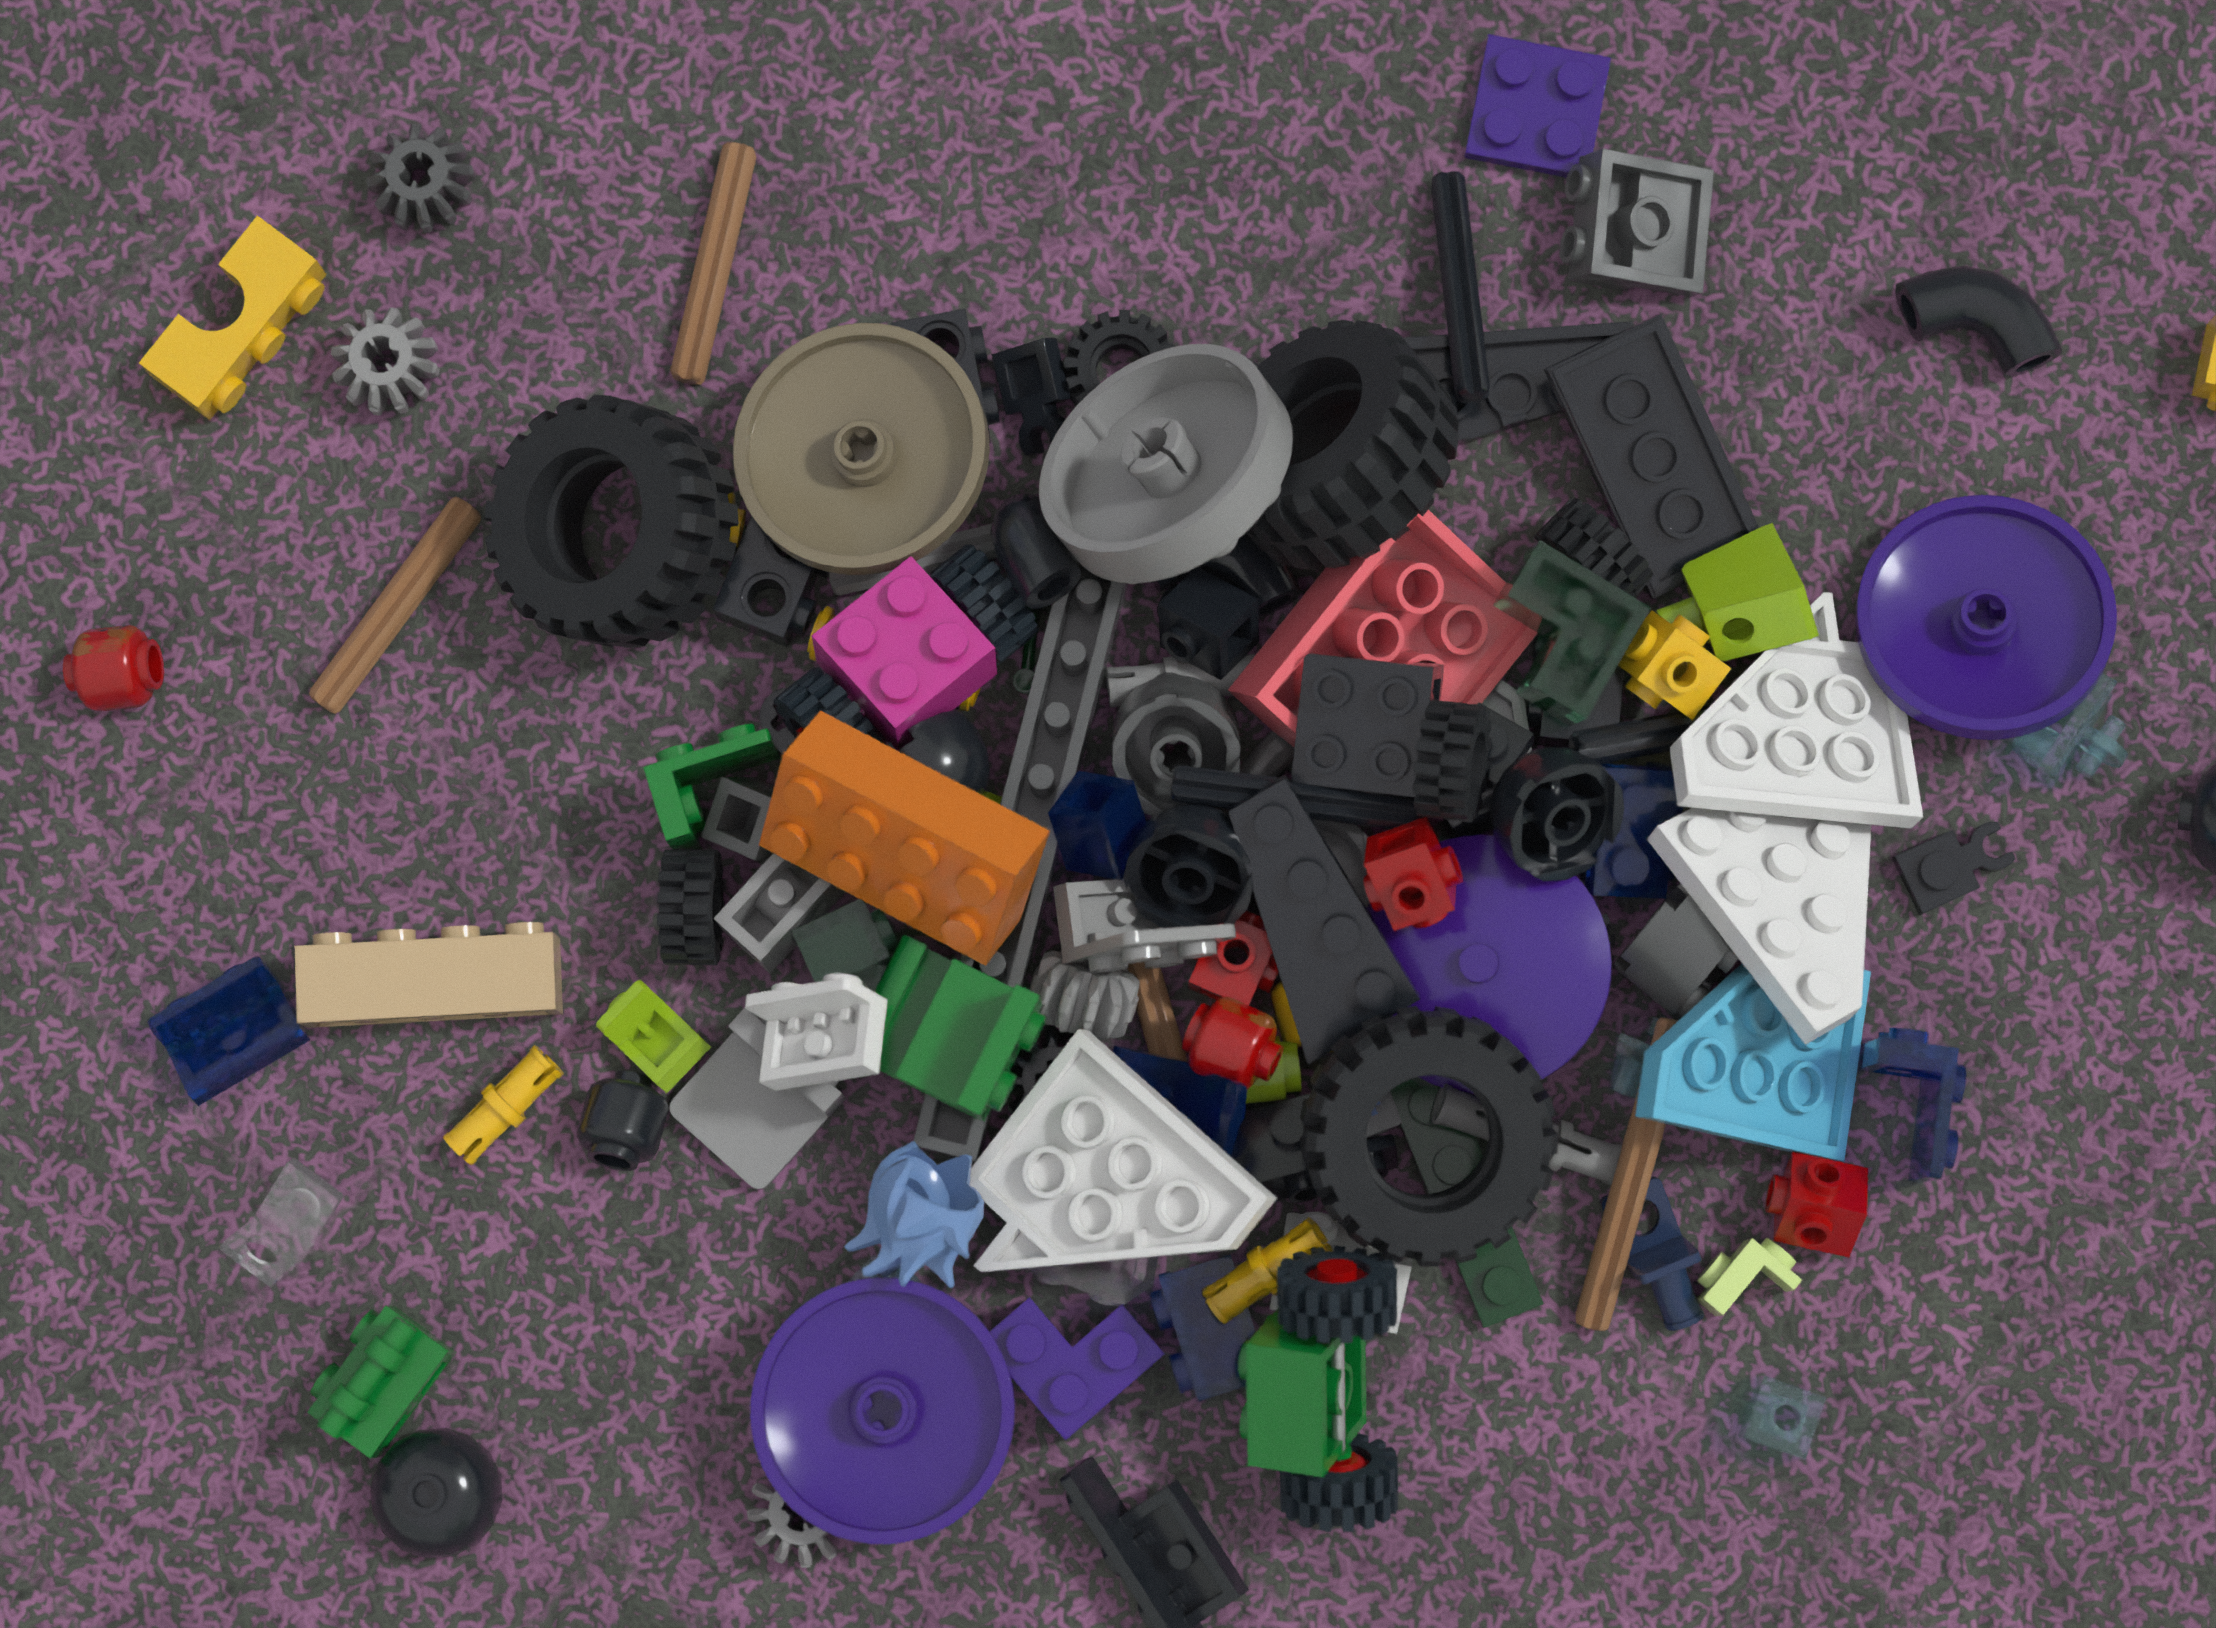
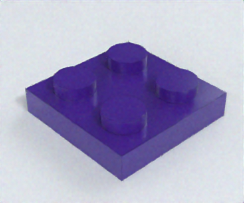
(1536, 106)

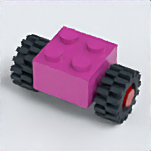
(911, 647)

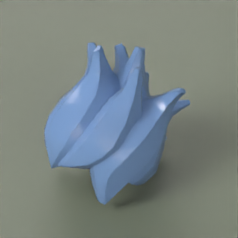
(919, 1214)

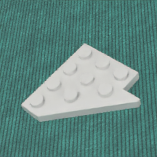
(1803, 739)
(1784, 901)
(1108, 1172)

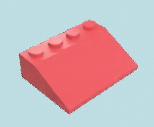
(1404, 605)

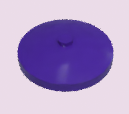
(1985, 617)
(1513, 955)
(882, 1410)

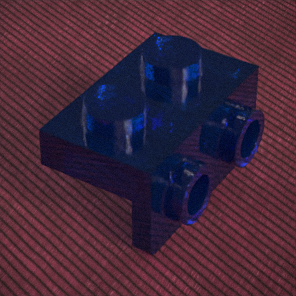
(1631, 864)
(228, 1029)

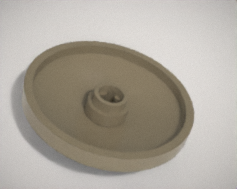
(861, 448)

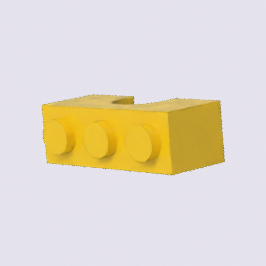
(210, 365)

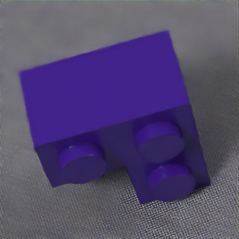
(1077, 1380)

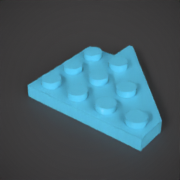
(1748, 1075)

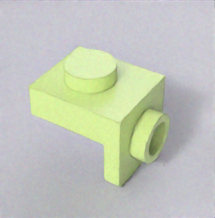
(1728, 1277)

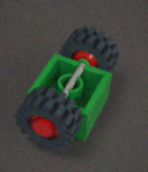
(1311, 1389)

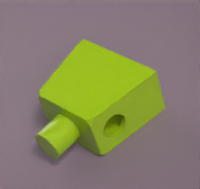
(1746, 597)

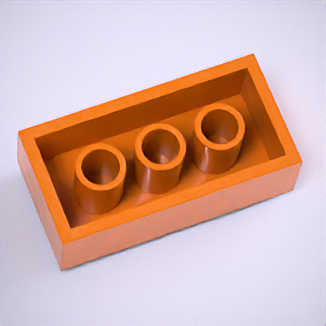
(902, 837)

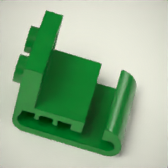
(954, 1028)

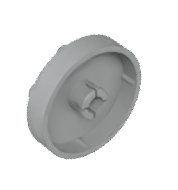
(1114, 462)

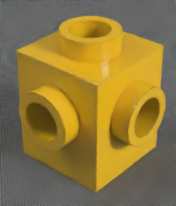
(1672, 664)

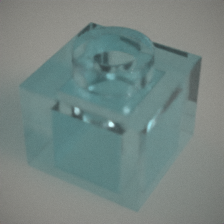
(1759, 1423)

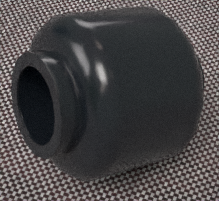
(622, 1121)

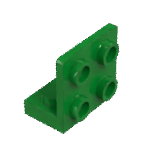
(682, 767)

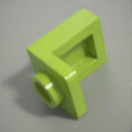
(652, 1035)

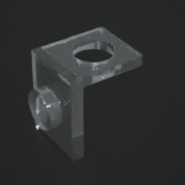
(285, 1223)

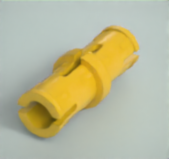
(503, 1105)
(1258, 1274)

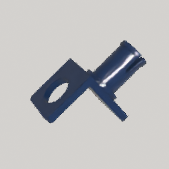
(1662, 1261)

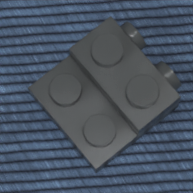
(1637, 223)

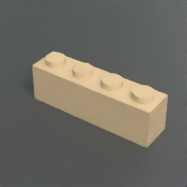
(428, 978)

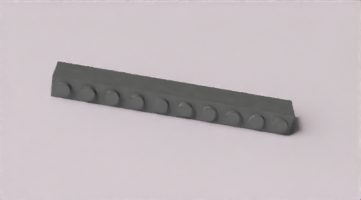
(1042, 766)

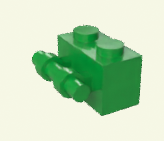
(379, 1380)

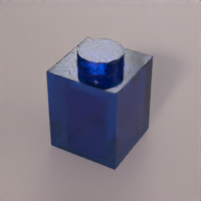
(1097, 823)

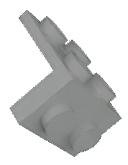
(1109, 932)
(744, 1120)

